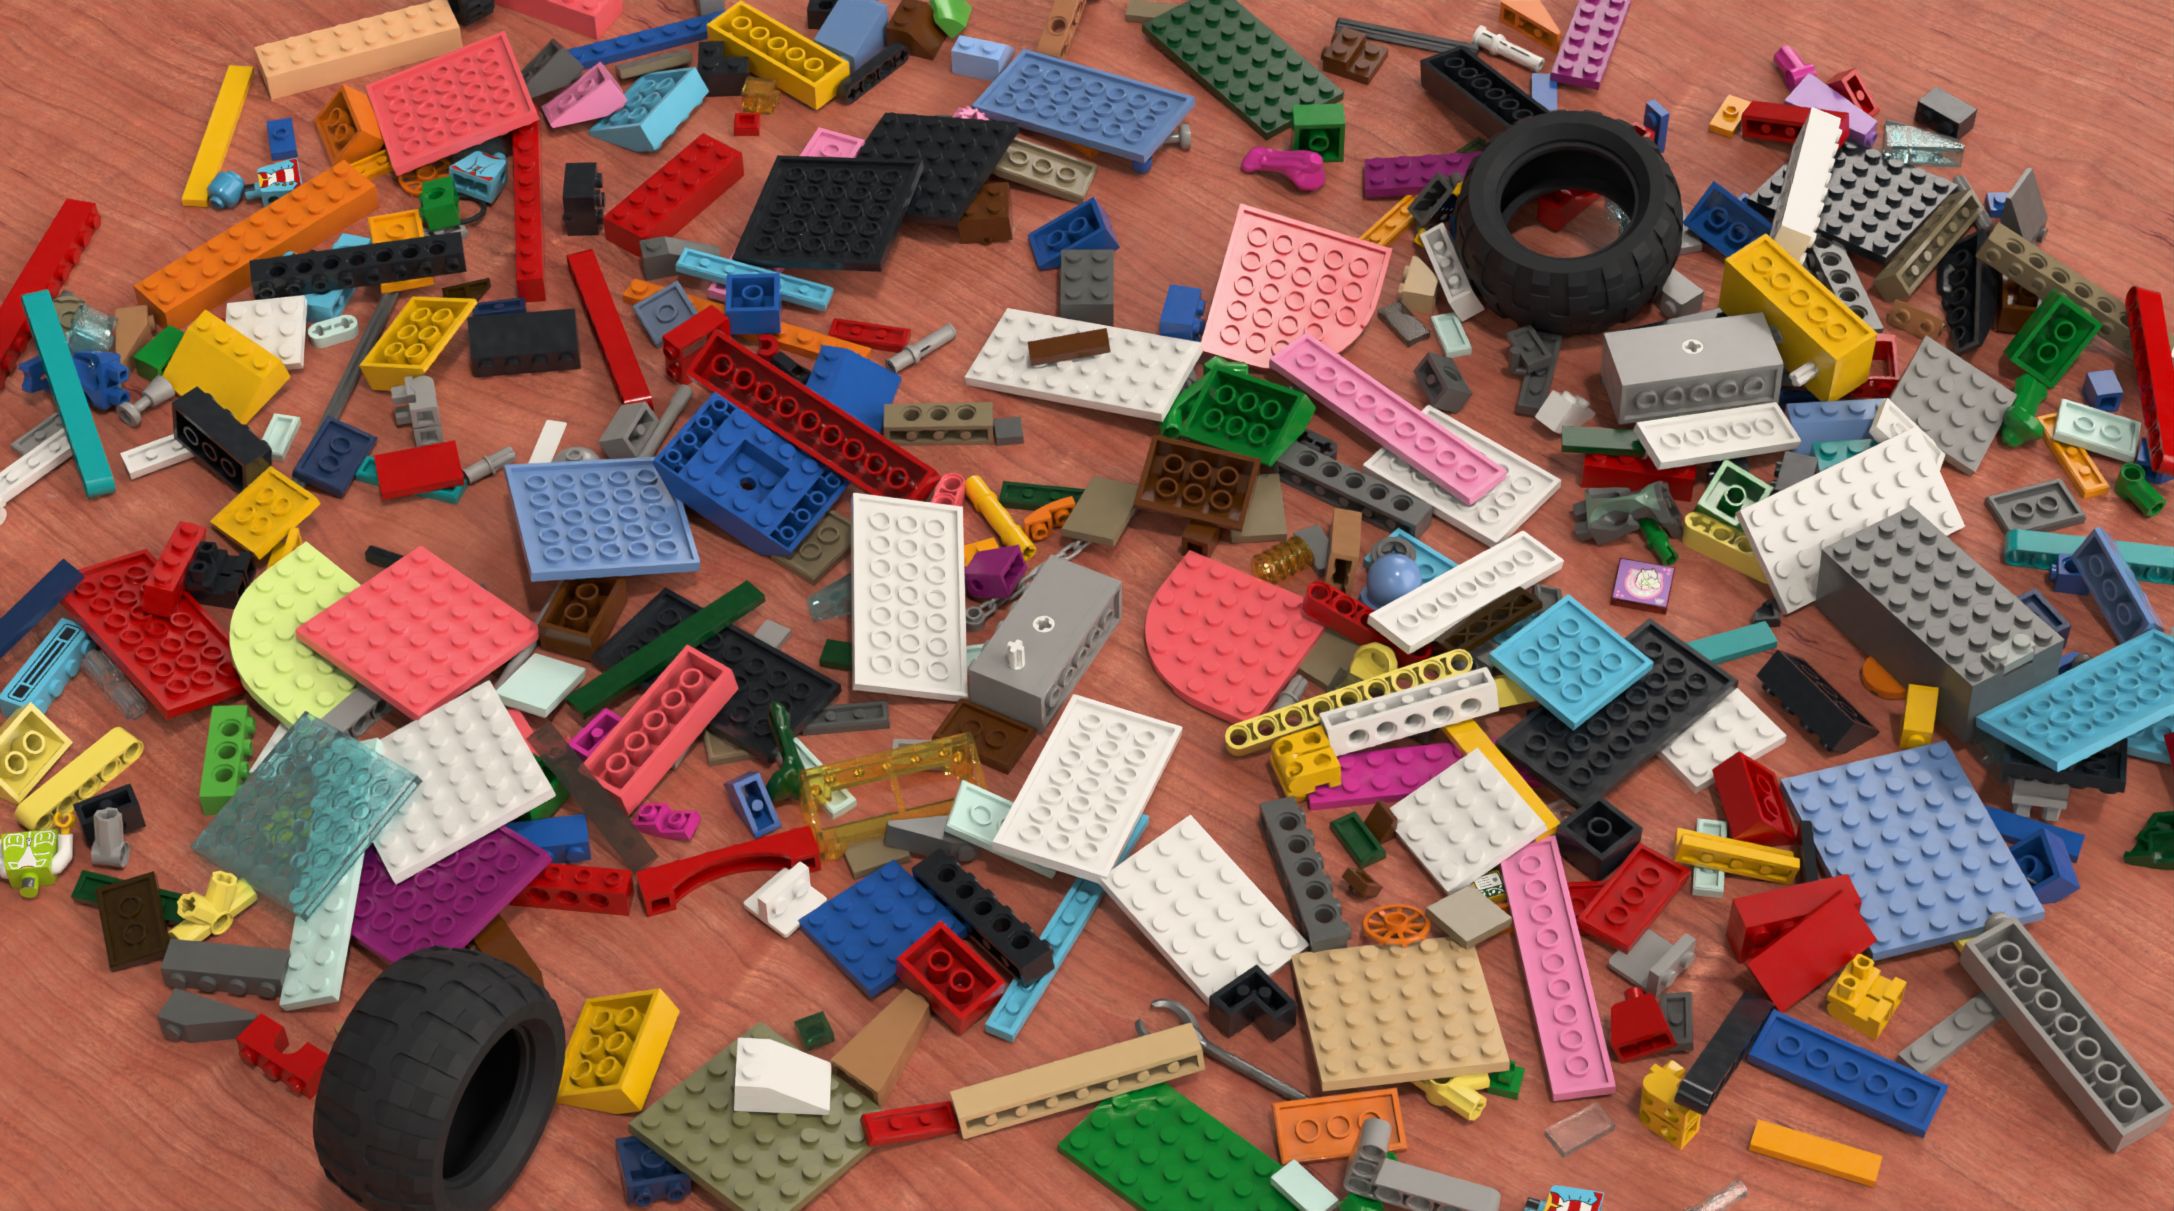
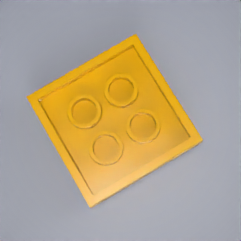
(265, 512)

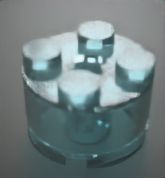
(90, 330)

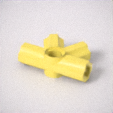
(215, 911)
(1457, 1093)

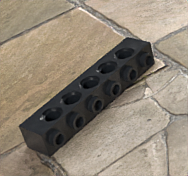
(986, 919)

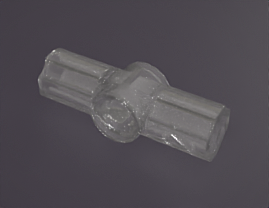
(114, 684)

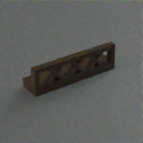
(1488, 622)

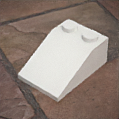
(780, 1079)

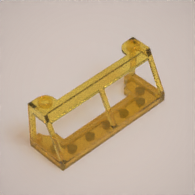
(953, 753)

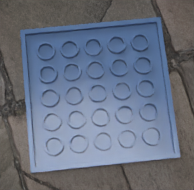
(598, 520)

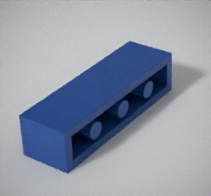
(562, 837)

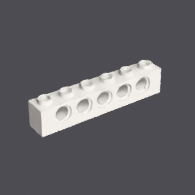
(1410, 711)

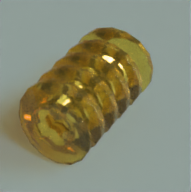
(1282, 560)

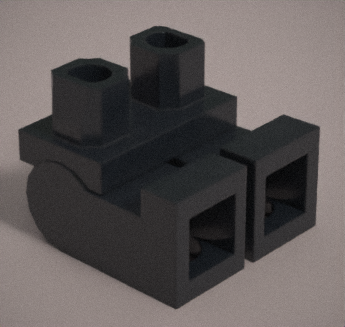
(219, 577)

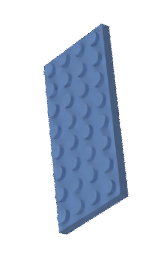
(1084, 105)

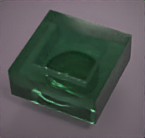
(814, 1031)

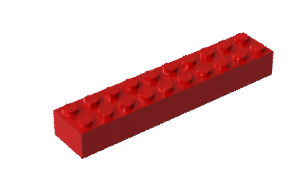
(810, 421)

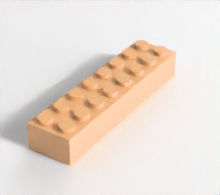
(358, 48)

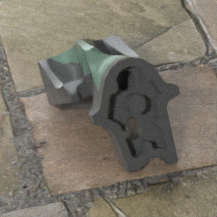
(1614, 511)

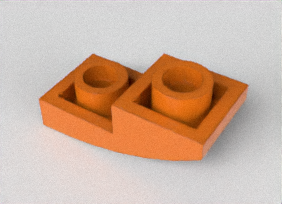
(1040, 522)

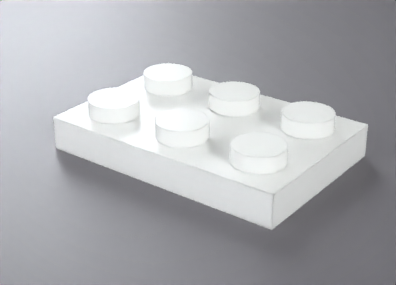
(1892, 421)

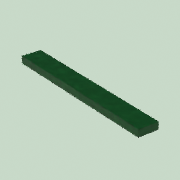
(665, 649)

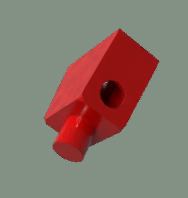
(1639, 1026)

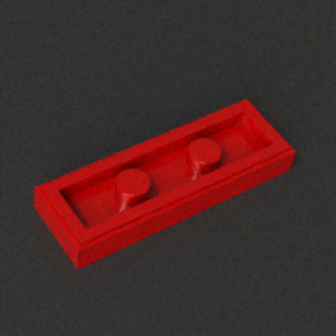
(871, 335)
(909, 1123)

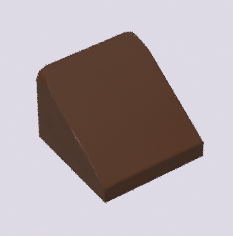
(1382, 822)

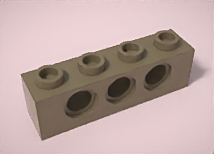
(939, 423)

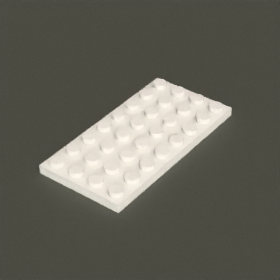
(1133, 379)
(1837, 502)
(908, 598)
(1088, 789)

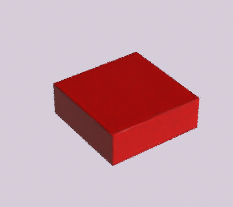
(747, 124)

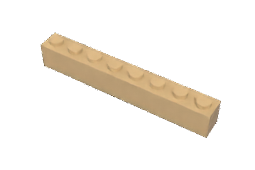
(1077, 1080)

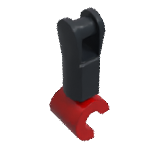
(770, 352)

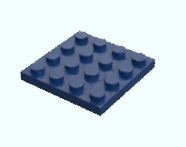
(875, 924)

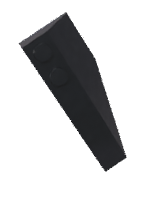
(1968, 292)

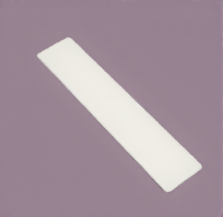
(548, 442)

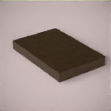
(133, 921)

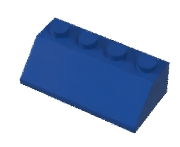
(1726, 220)

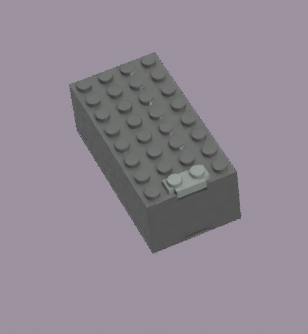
(1935, 618)

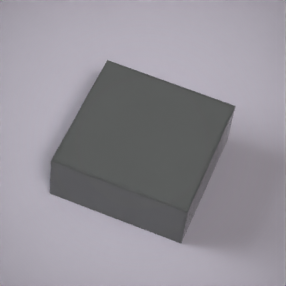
(1008, 431)

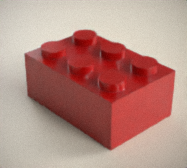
(950, 977)

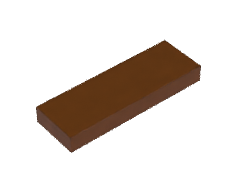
(1069, 347)

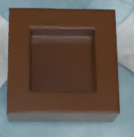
(1361, 882)

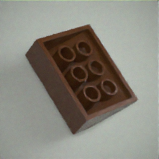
(1197, 483)

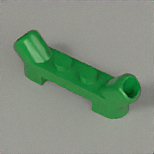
(1185, 401)

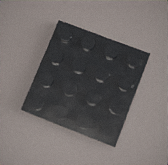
(2102, 770)

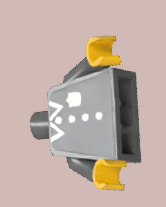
(1435, 202)

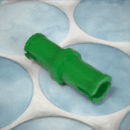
(1658, 540)

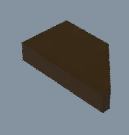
(468, 290)

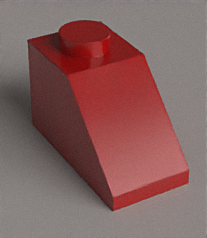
(1853, 88)

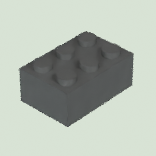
(1088, 286)

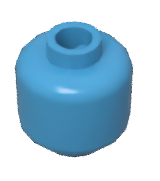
(226, 189)

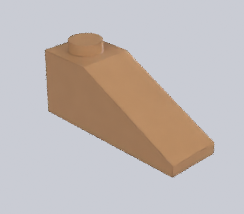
(133, 332)

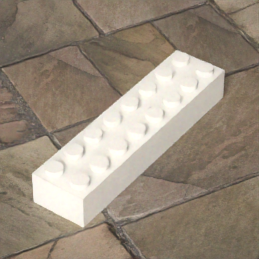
(1806, 184)

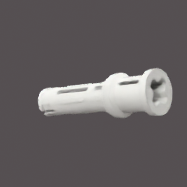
(1498, 45)

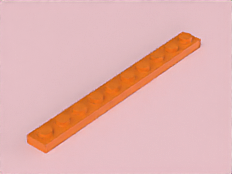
(791, 339)

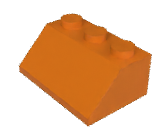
(349, 127)

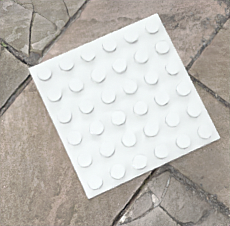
(472, 776)

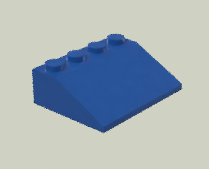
(854, 384)

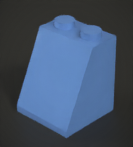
(855, 31)

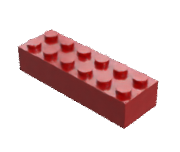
(674, 194)

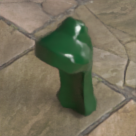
(784, 782)

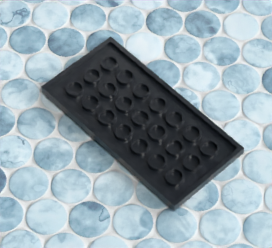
(758, 668)
(1625, 730)

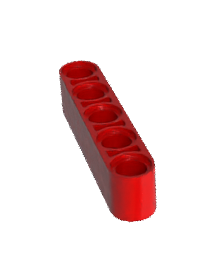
(1350, 619)

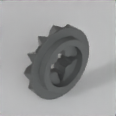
(1391, 544)

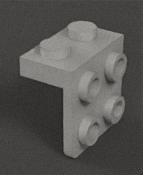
(1654, 961)

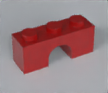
(263, 1046)

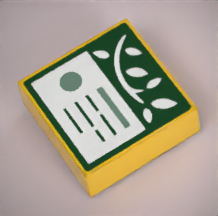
(1491, 886)

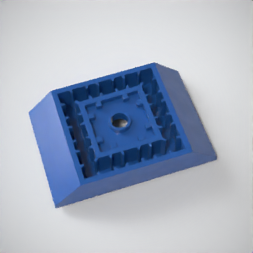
(729, 448)

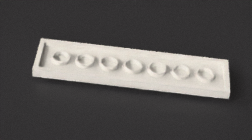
(1463, 590)

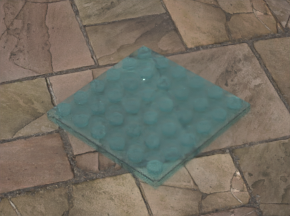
(306, 815)

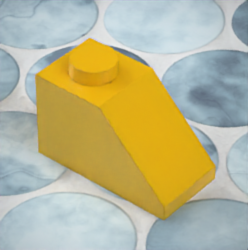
(1918, 716)

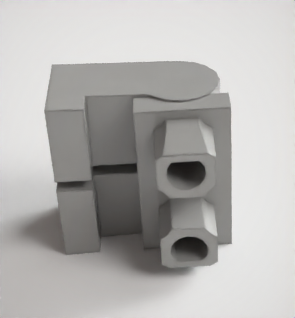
(421, 411)
(2035, 793)

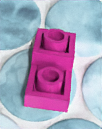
(661, 821)

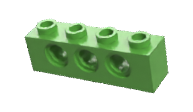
(226, 756)

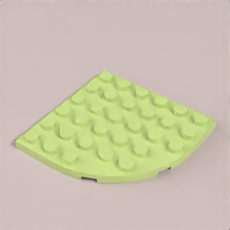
(263, 643)

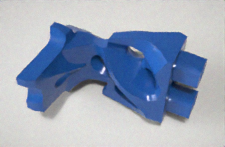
(100, 382)

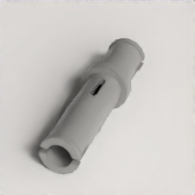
(912, 353)

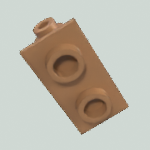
(1915, 320)

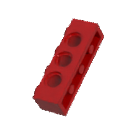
(579, 890)

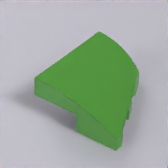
(951, 15)

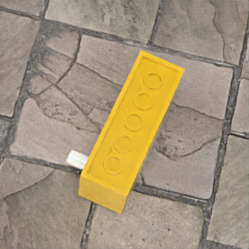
(1813, 329)

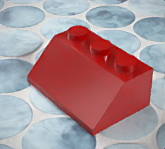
(1753, 802)

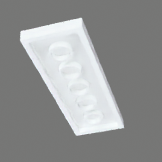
(1717, 435)

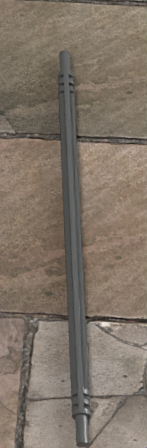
(353, 370)

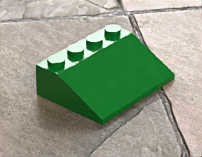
(1247, 415)

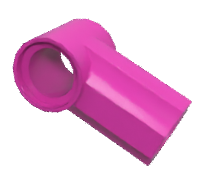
(1792, 67)

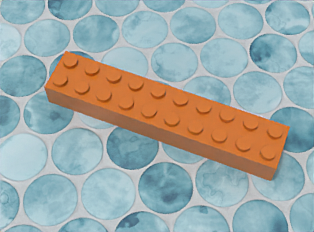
(222, 264)

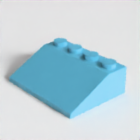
(653, 109)

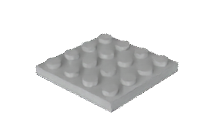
(1952, 403)

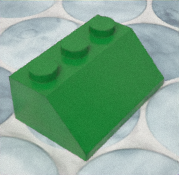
(2052, 338)

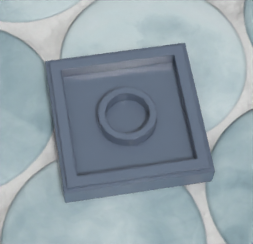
(664, 311)

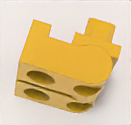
(1305, 762)
(1864, 997)
(1658, 1108)

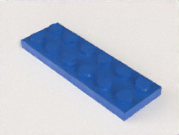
(1848, 1073)

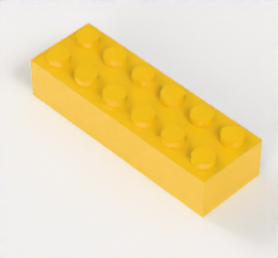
(779, 54)

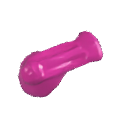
(1299, 166)

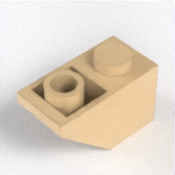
(1420, 287)

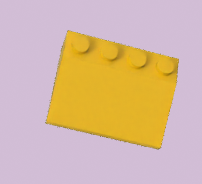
(414, 340)
(226, 366)
(616, 1051)

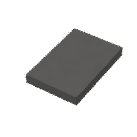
(2036, 508)

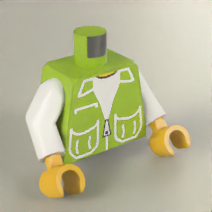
(36, 856)

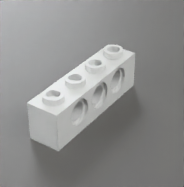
(1449, 269)

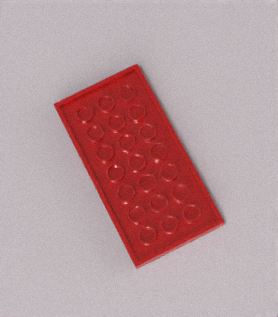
(171, 660)

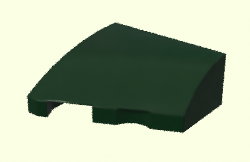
(2154, 843)

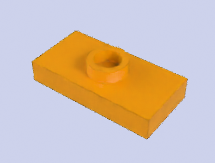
(1728, 116)

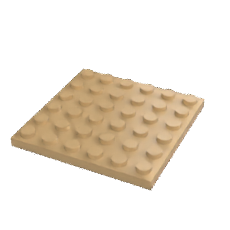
(1398, 1013)

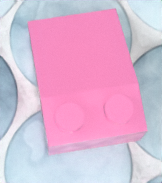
(588, 98)

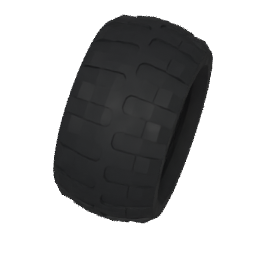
(1563, 154)
(439, 1083)

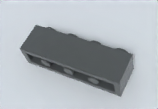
(225, 968)

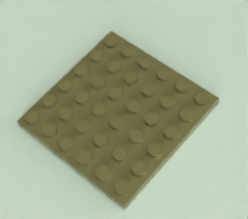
(753, 1156)

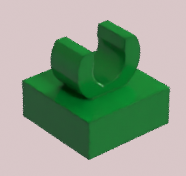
(1507, 1083)

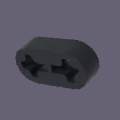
(1318, 443)

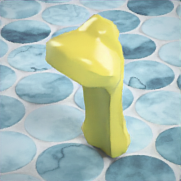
(1369, 662)

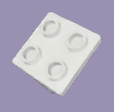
(785, 899)

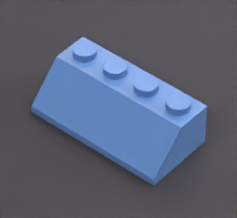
(1831, 421)
(2115, 587)

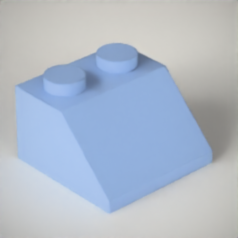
(980, 58)

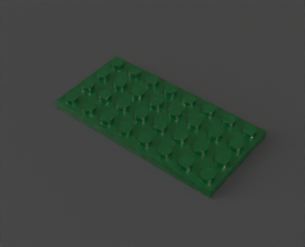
(1241, 62)

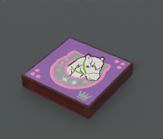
(1642, 586)

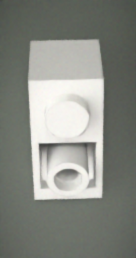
(1564, 411)

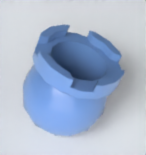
(1389, 579)

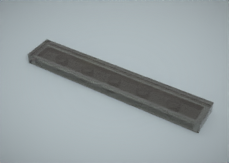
(592, 797)

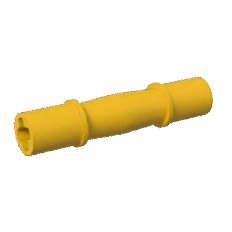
(997, 516)

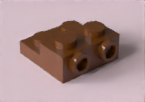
(1353, 56)

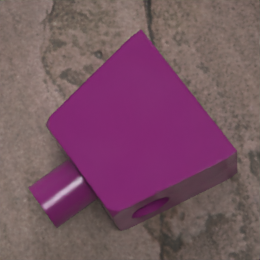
(995, 572)

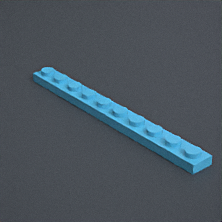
(1061, 934)

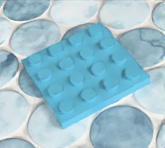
(1570, 661)

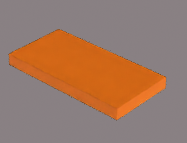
(1328, 1125)

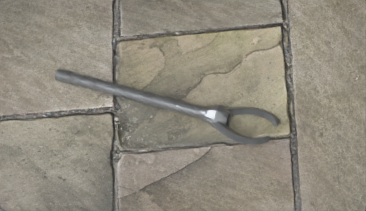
(1222, 1054)

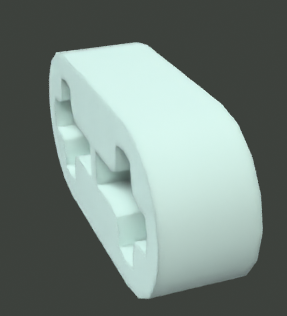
(333, 331)

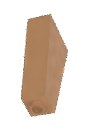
(1343, 549)
(883, 1047)

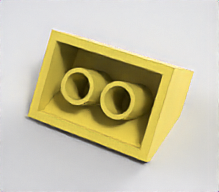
(27, 751)

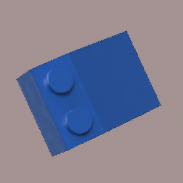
(1079, 229)

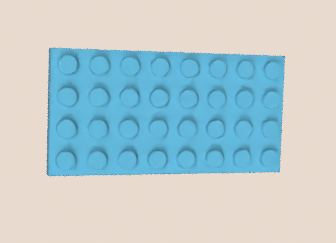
(2090, 703)

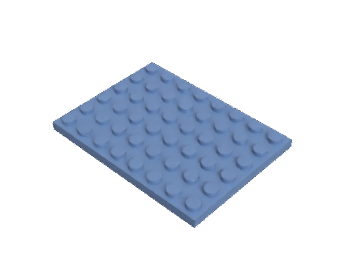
(1912, 847)

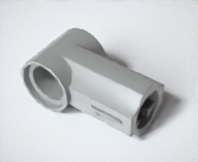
(109, 841)

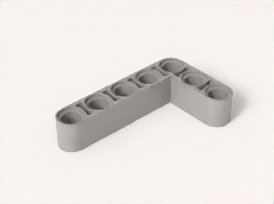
(1406, 1185)

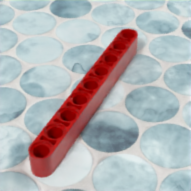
(608, 328)
(2153, 373)

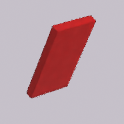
(1633, 898)
(1810, 951)

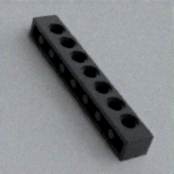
(357, 266)

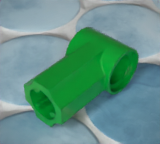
(2133, 486)

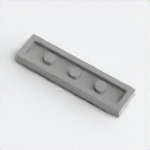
(1950, 1035)

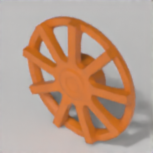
(423, 174)
(1396, 924)

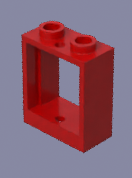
(686, 334)
(1881, 386)

